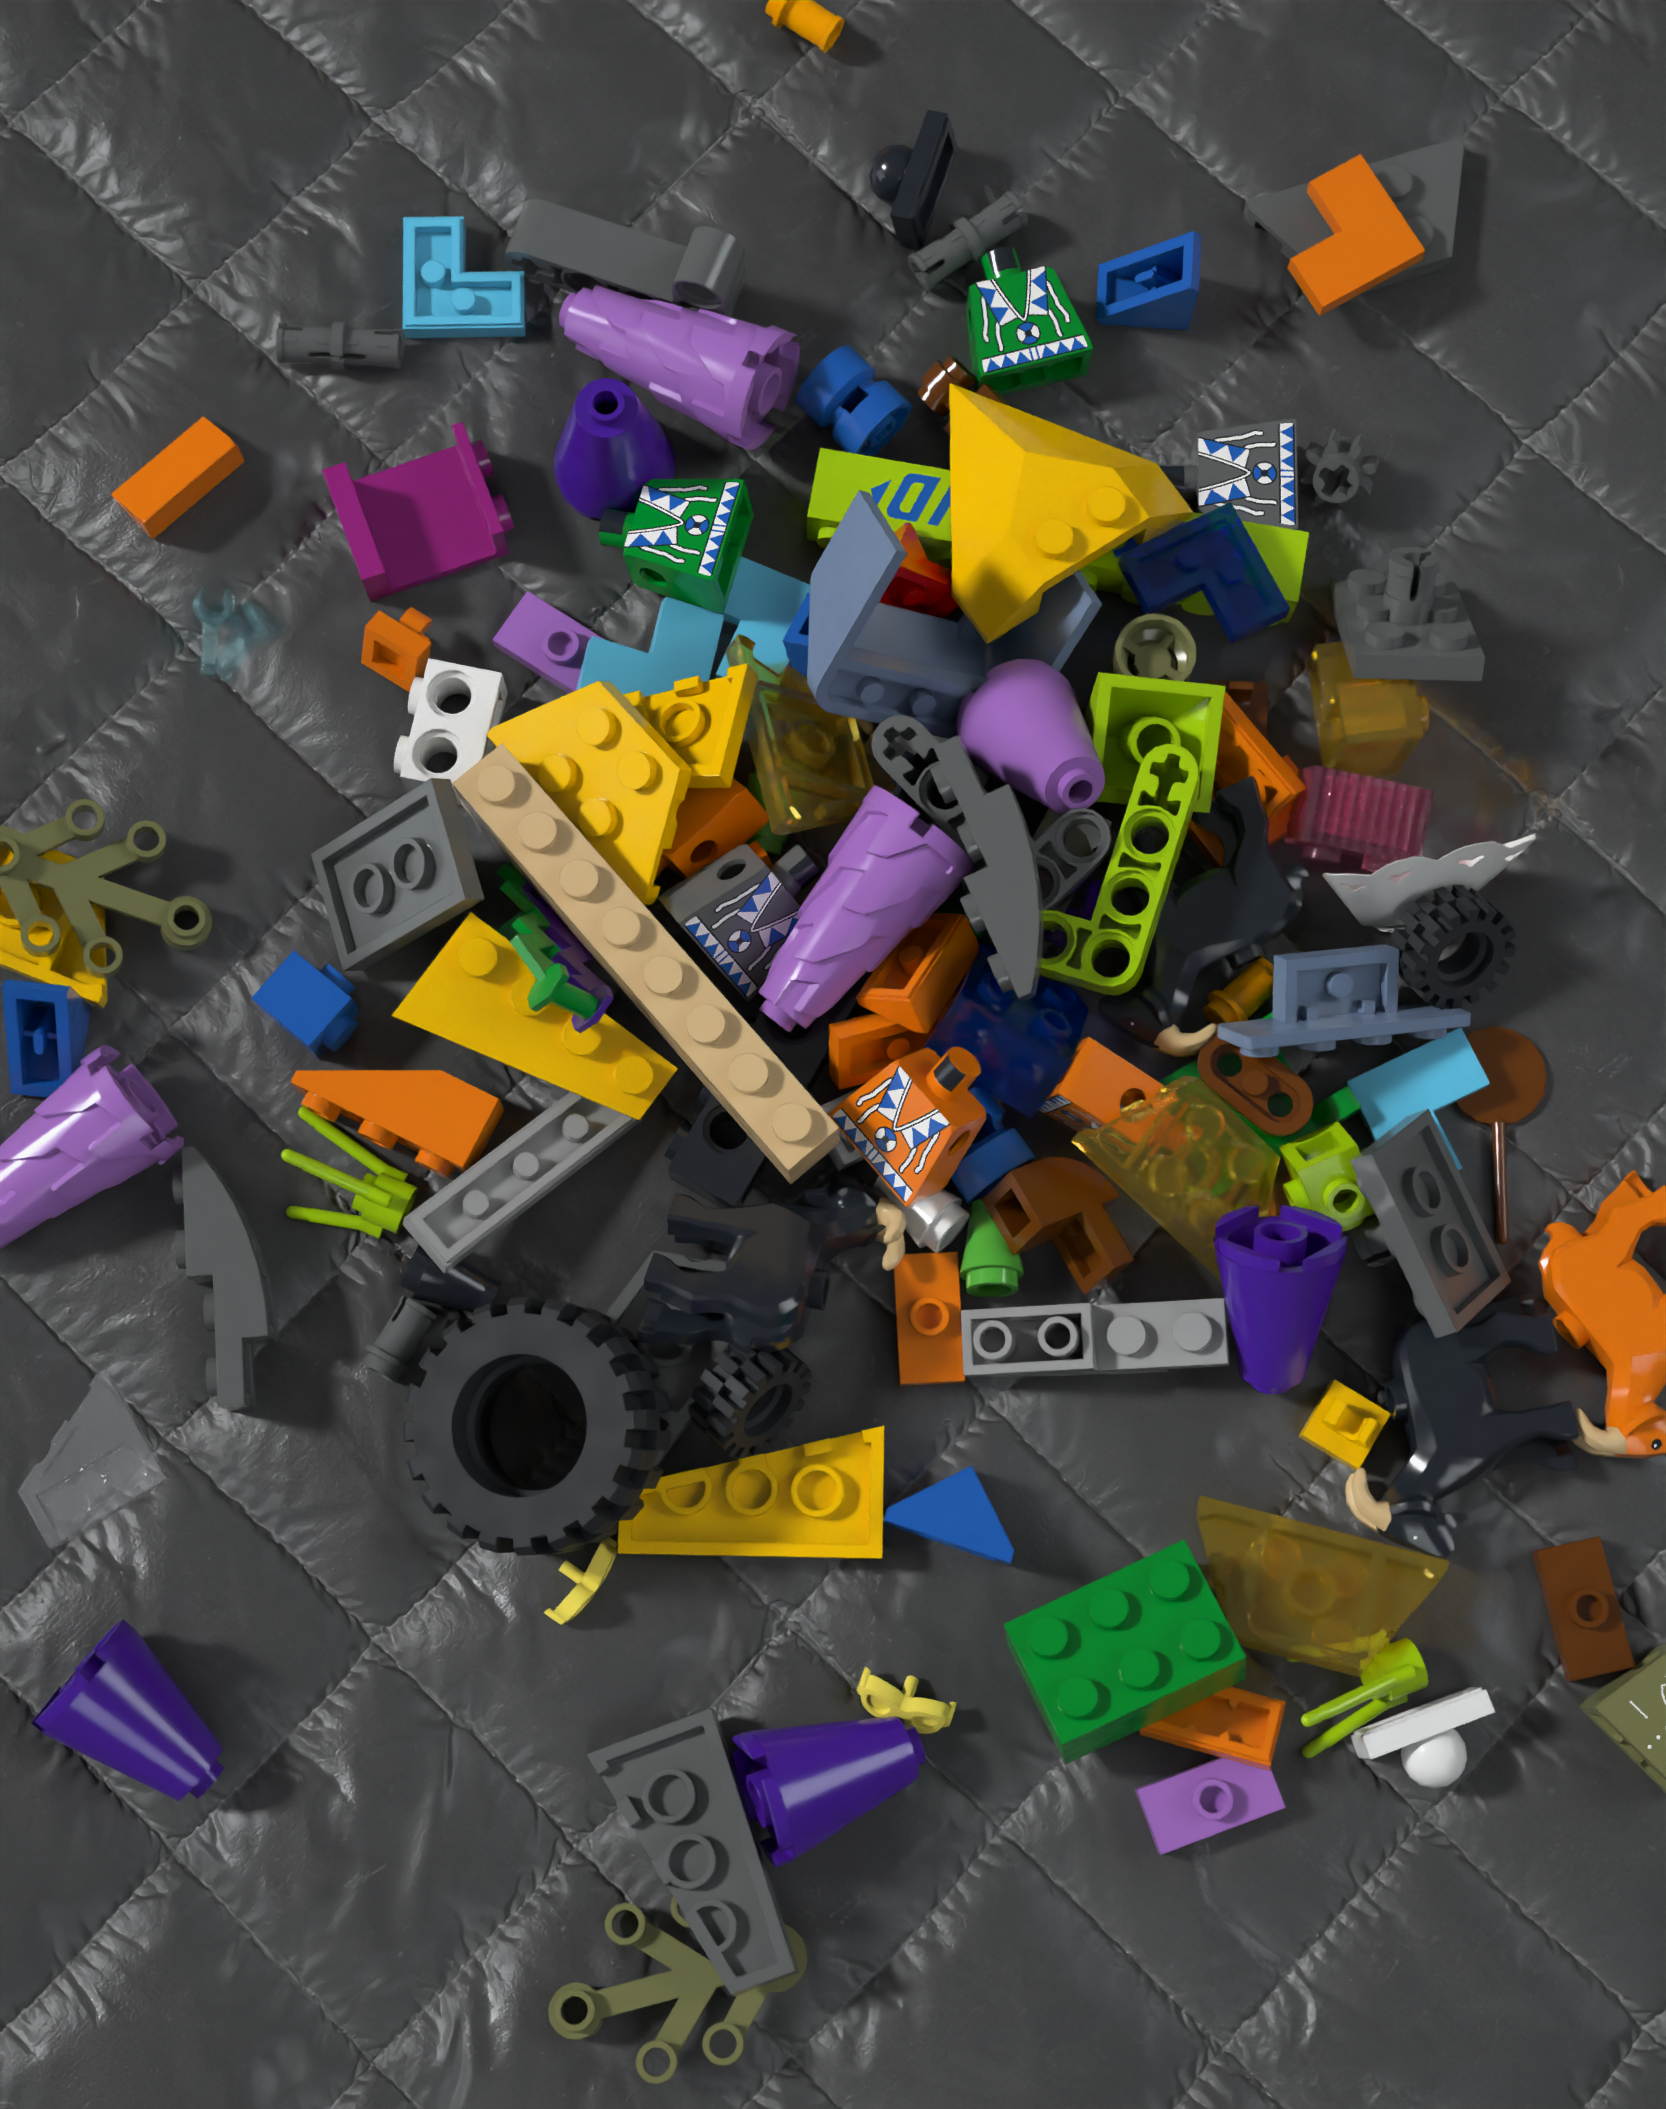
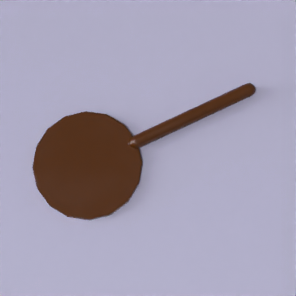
(1514, 1091)

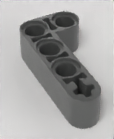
(586, 251)
(1050, 848)

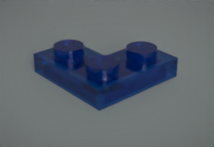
(1209, 556)

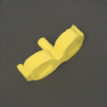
(587, 1582)
(886, 1700)

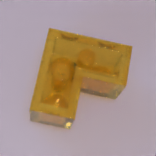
(1363, 721)

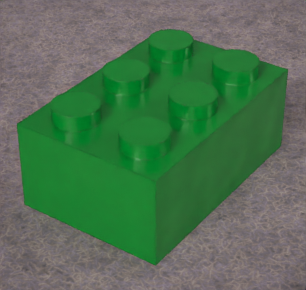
(1125, 1651)

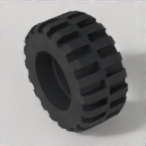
(457, 1410)

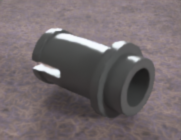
(399, 1340)

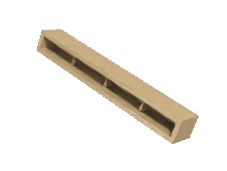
(647, 964)

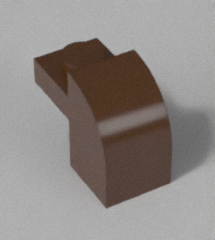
(1063, 1204)

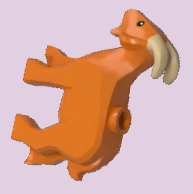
(1617, 1314)

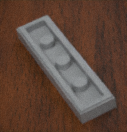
(514, 1178)

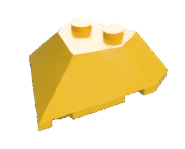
(1038, 507)

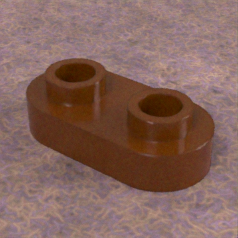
(1254, 1086)

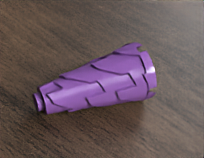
(690, 360)
(877, 887)
(82, 1141)

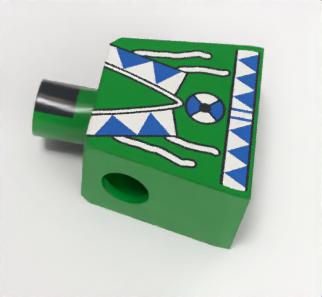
(1023, 327)
(684, 538)

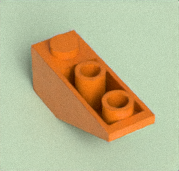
(417, 1108)

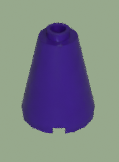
(610, 450)
(1277, 1289)
(133, 1718)
(821, 1777)

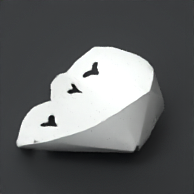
(1383, 899)

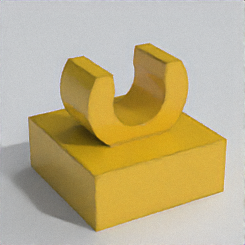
(1344, 1425)

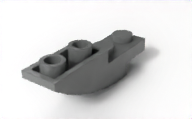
(1007, 891)
(224, 1252)

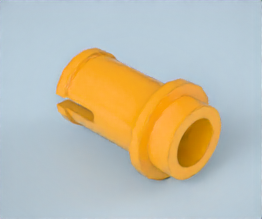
(807, 20)
(1242, 995)

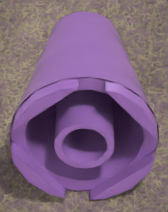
(1032, 735)

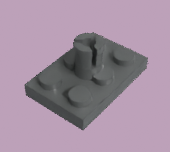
(1405, 621)
(397, 875)
(1427, 1224)

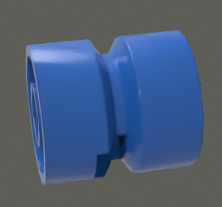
(846, 396)
(993, 1155)

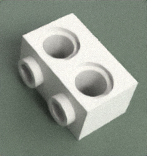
(444, 732)

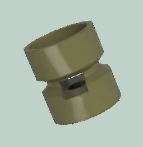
(1154, 649)

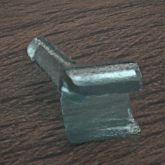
(211, 628)

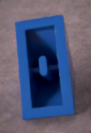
(1151, 285)
(43, 1035)
(955, 1515)

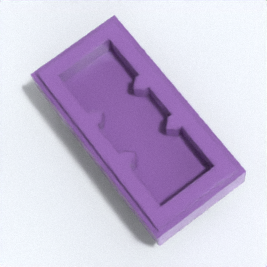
(545, 641)
(1206, 1801)

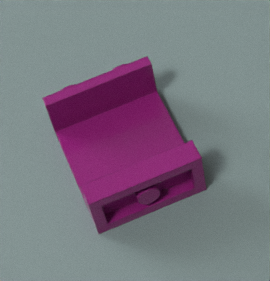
(421, 517)

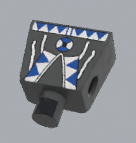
(1244, 466)
(742, 911)

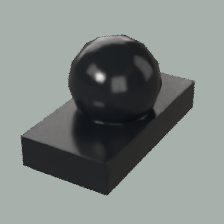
(915, 178)

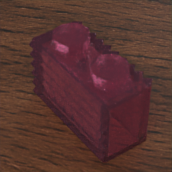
(1358, 818)

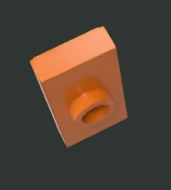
(1247, 753)
(928, 1319)
(1226, 1725)

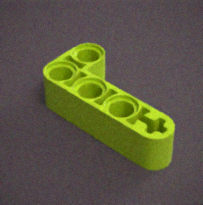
(1130, 869)

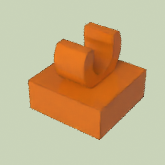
(397, 647)

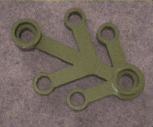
(82, 883)
(690, 1980)

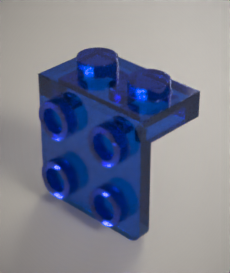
(1016, 1042)

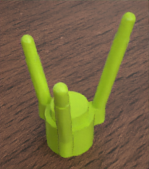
(381, 1199)
(1387, 1681)

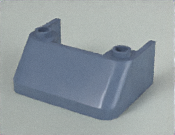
(895, 661)

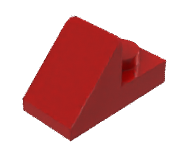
(919, 582)

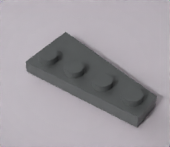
(695, 1825)

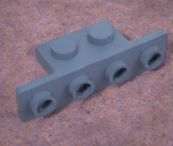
(1338, 998)

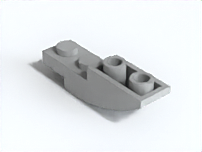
(1095, 1338)

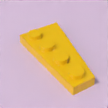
(703, 722)
(775, 1504)

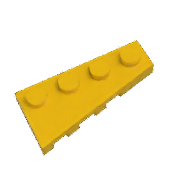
(479, 1001)

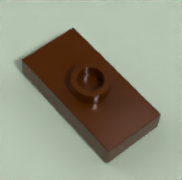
(1583, 1609)

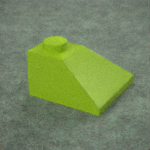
(1136, 714)

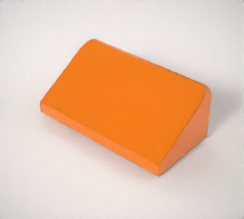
(178, 477)
(921, 972)

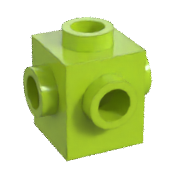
(1325, 1177)

